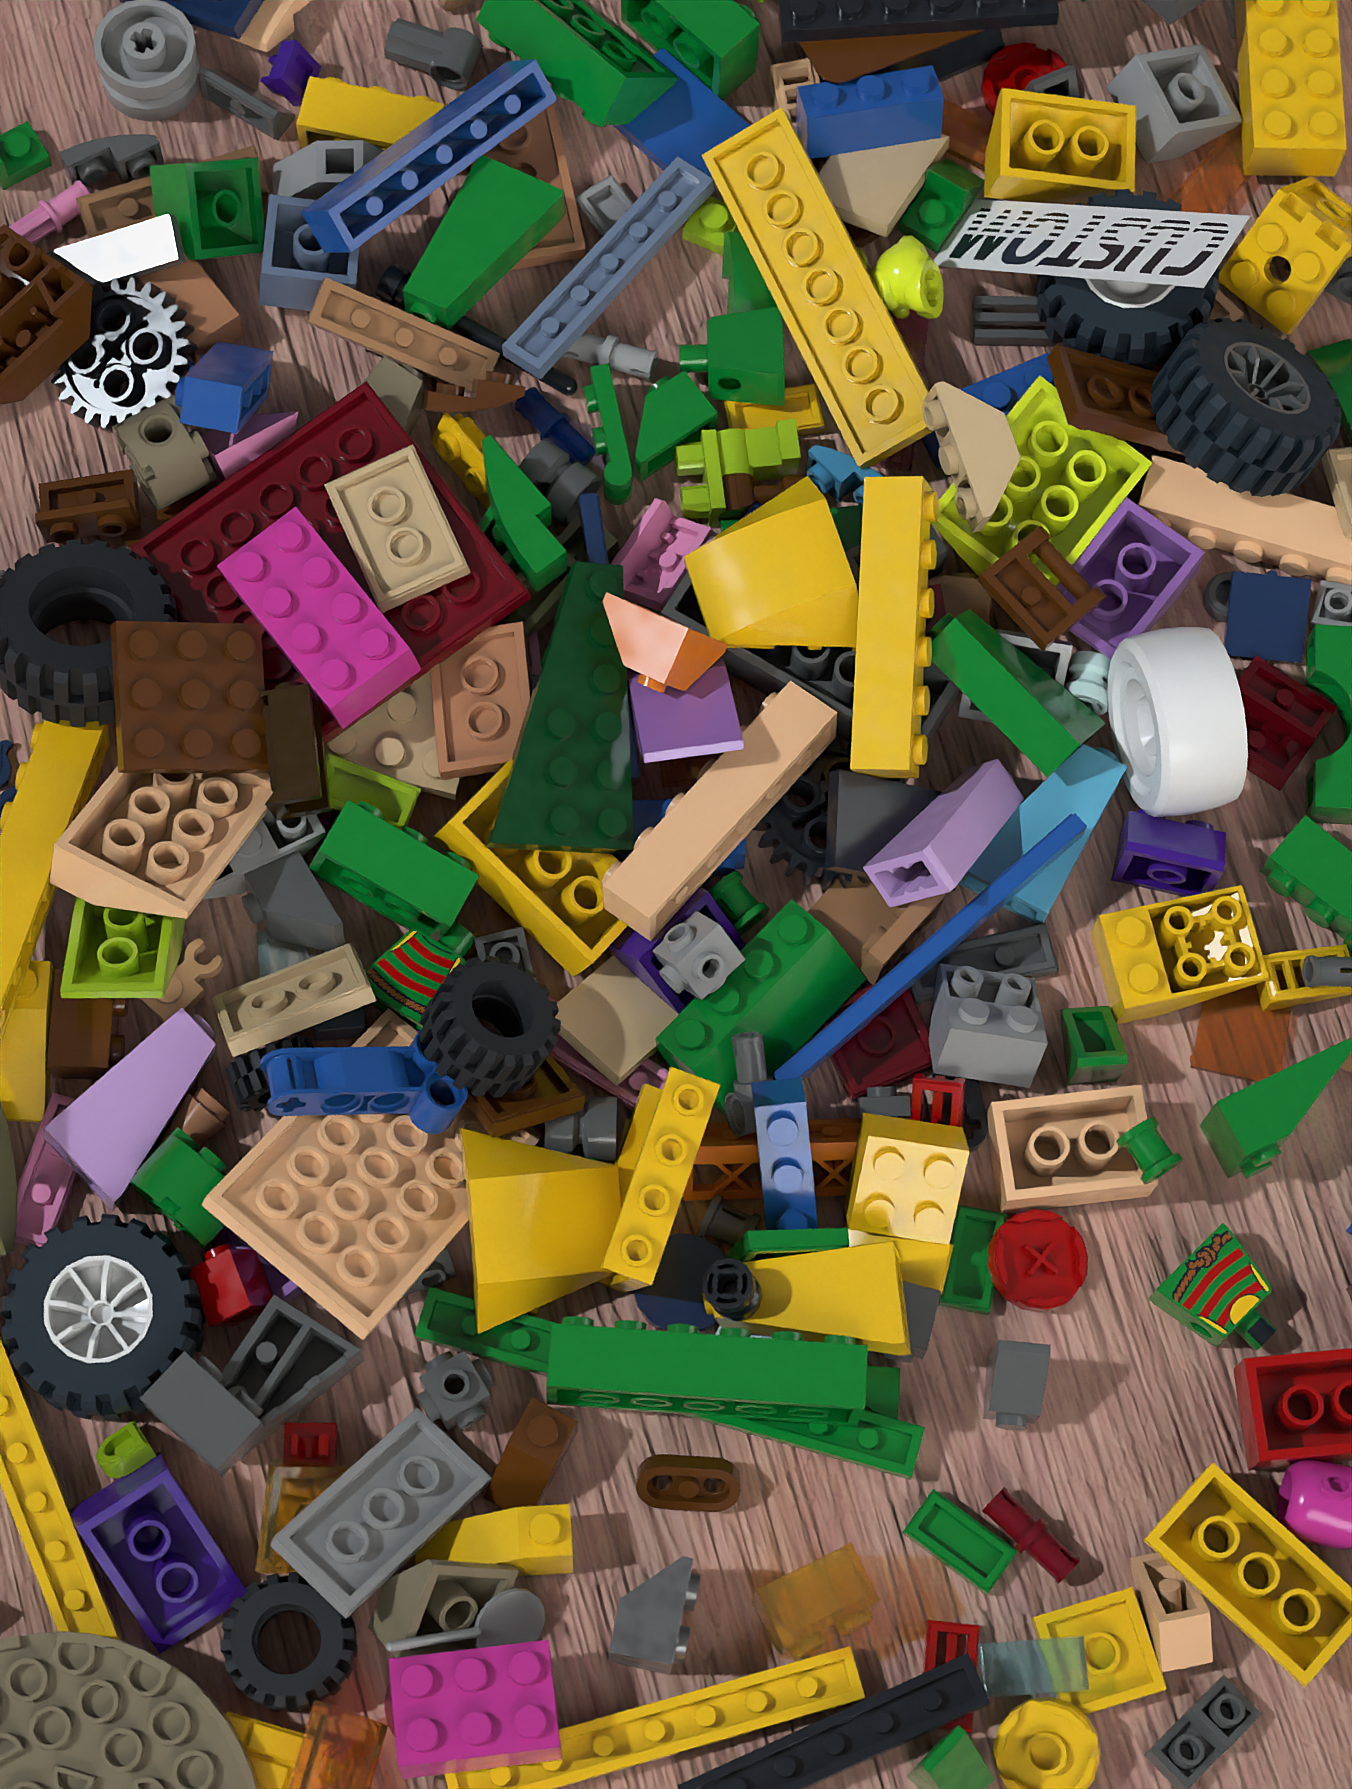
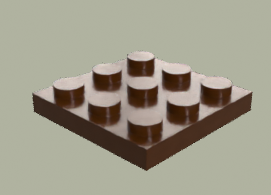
(189, 697)

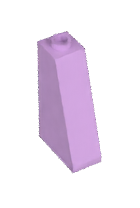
(946, 836)
(131, 1106)

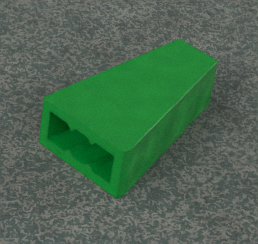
(480, 239)
(1012, 691)

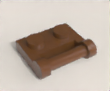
(1031, 597)

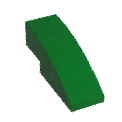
(522, 518)

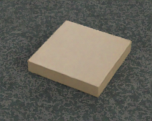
(613, 1020)

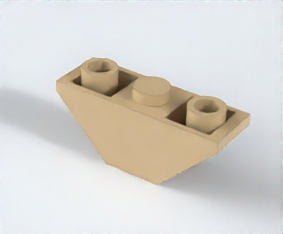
(973, 450)

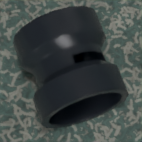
(738, 1298)

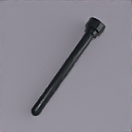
(391, 290)

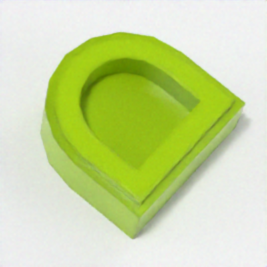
(124, 1451)

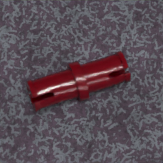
(1031, 1535)

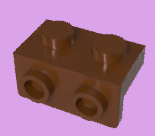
(88, 506)

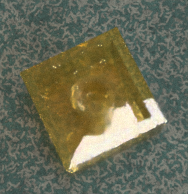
(815, 1602)

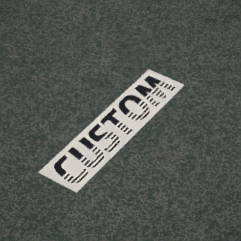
(1092, 242)

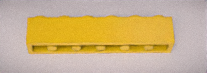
(893, 627)

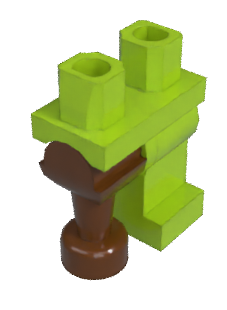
(732, 464)

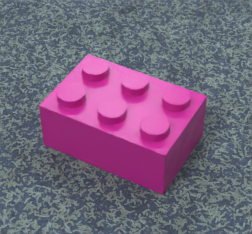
(474, 1709)

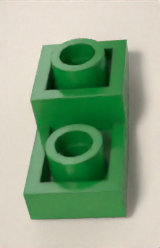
(746, 285)

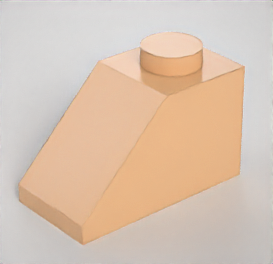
(1172, 1614)

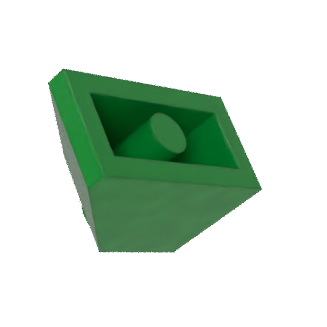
(671, 417)

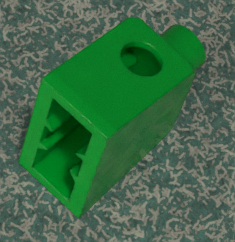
(741, 357)

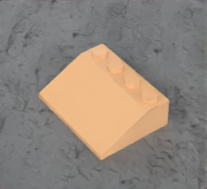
(158, 838)

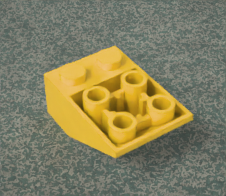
(1177, 953)

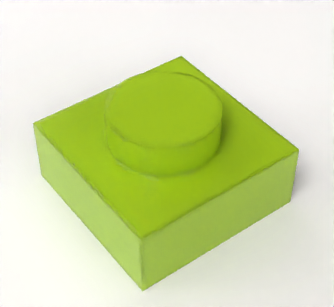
(708, 225)

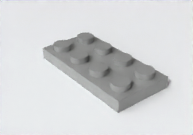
(380, 1512)

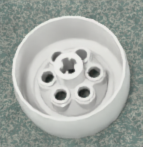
(1177, 721)

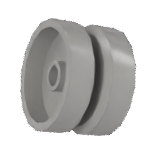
(147, 59)

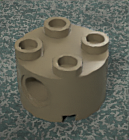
(164, 453)

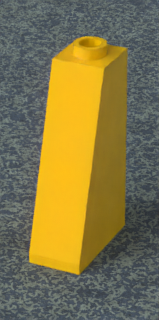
(832, 1293)

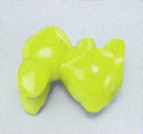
(908, 279)

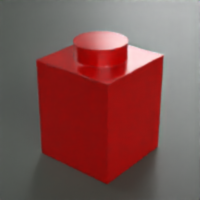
(231, 1285)

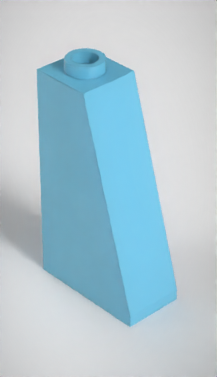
(1078, 786)

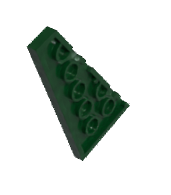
(574, 745)

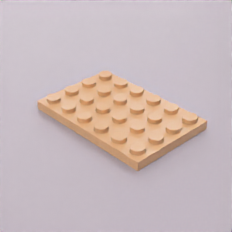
(353, 1199)

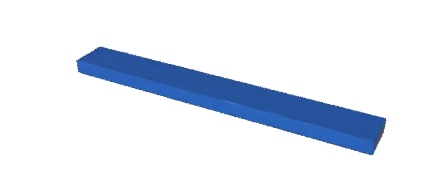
(933, 949)

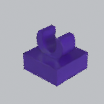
(291, 71)

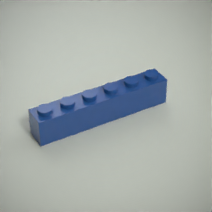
(429, 156)

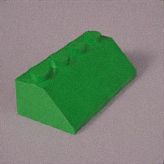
(580, 56)
(784, 988)

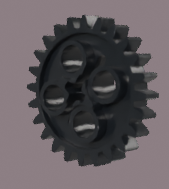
(148, 378)
(795, 845)

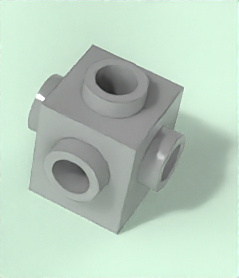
(697, 956)

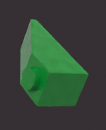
(952, 1765)

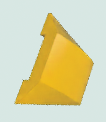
(778, 577)
(534, 1224)

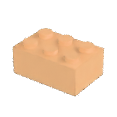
(1065, 1149)

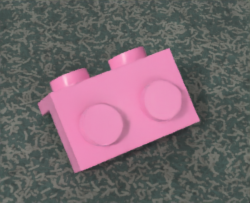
(656, 555)

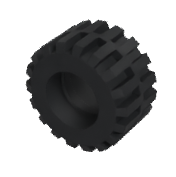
(509, 1002)
(242, 1637)

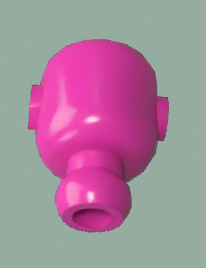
(1317, 1503)

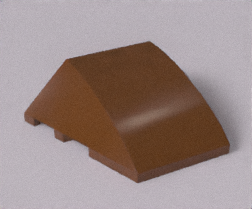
(41, 315)

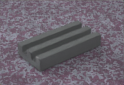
(1011, 311)

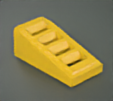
(1274, 998)

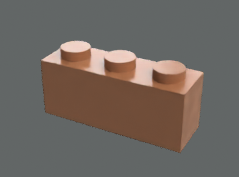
(205, 304)

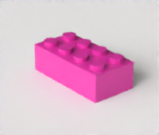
(319, 617)

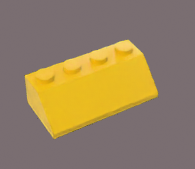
(546, 892)
(1256, 1573)

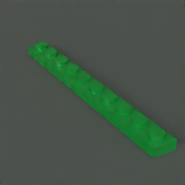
(524, 1344)

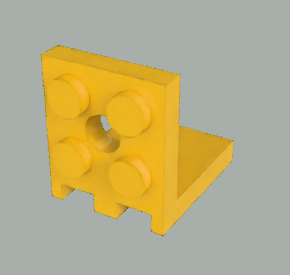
(1311, 232)

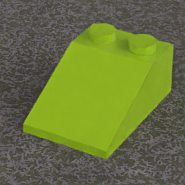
(120, 953)

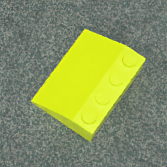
(1062, 482)

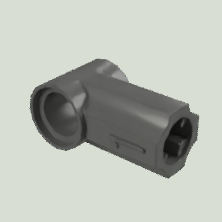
(446, 55)

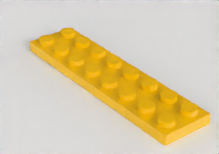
(821, 288)

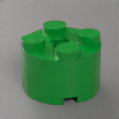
(177, 1183)

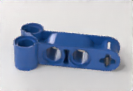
(362, 1083)

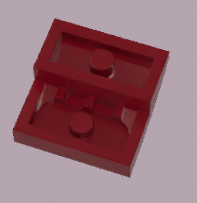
(1280, 721)

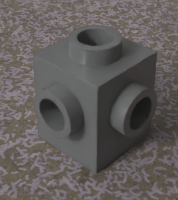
(461, 1408)

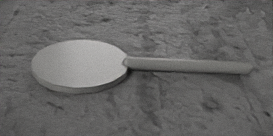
(504, 1620)

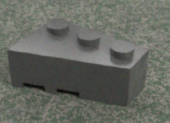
(287, 1364)

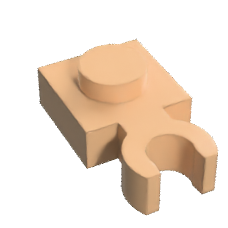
(184, 986)

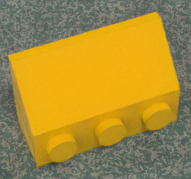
(1059, 148)

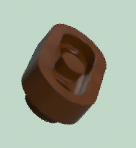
(688, 1483)

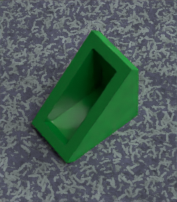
(1092, 1045)

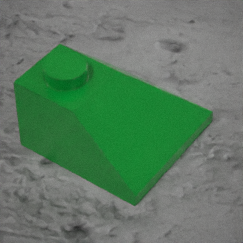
(214, 205)

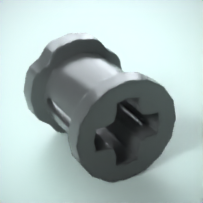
(726, 1222)

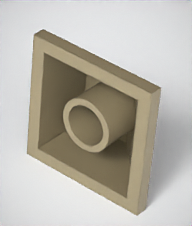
(437, 1599)

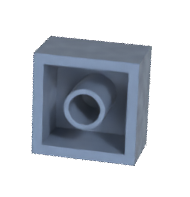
(294, 259)

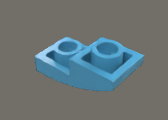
(837, 473)

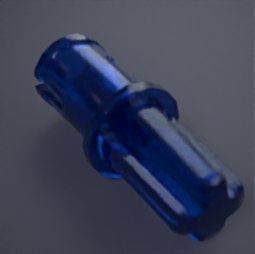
(554, 426)

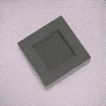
(883, 1102)

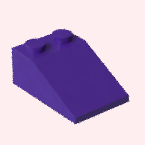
(158, 1553)

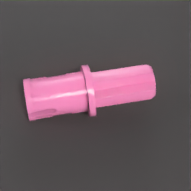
(51, 215)

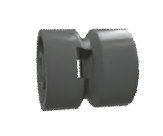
(558, 480)
(586, 1131)

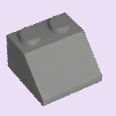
(1176, 101)

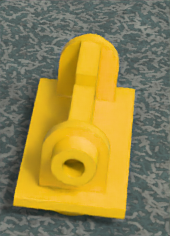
(460, 445)

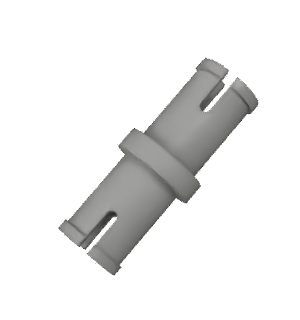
(619, 355)

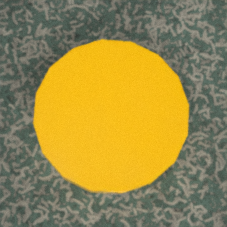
(1047, 1746)

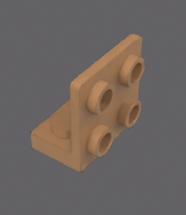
(870, 928)

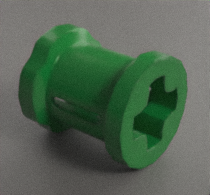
(738, 903)
(1149, 1150)

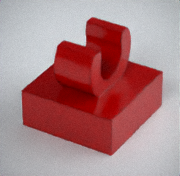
(311, 1442)

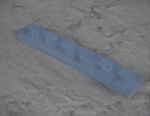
(608, 268)

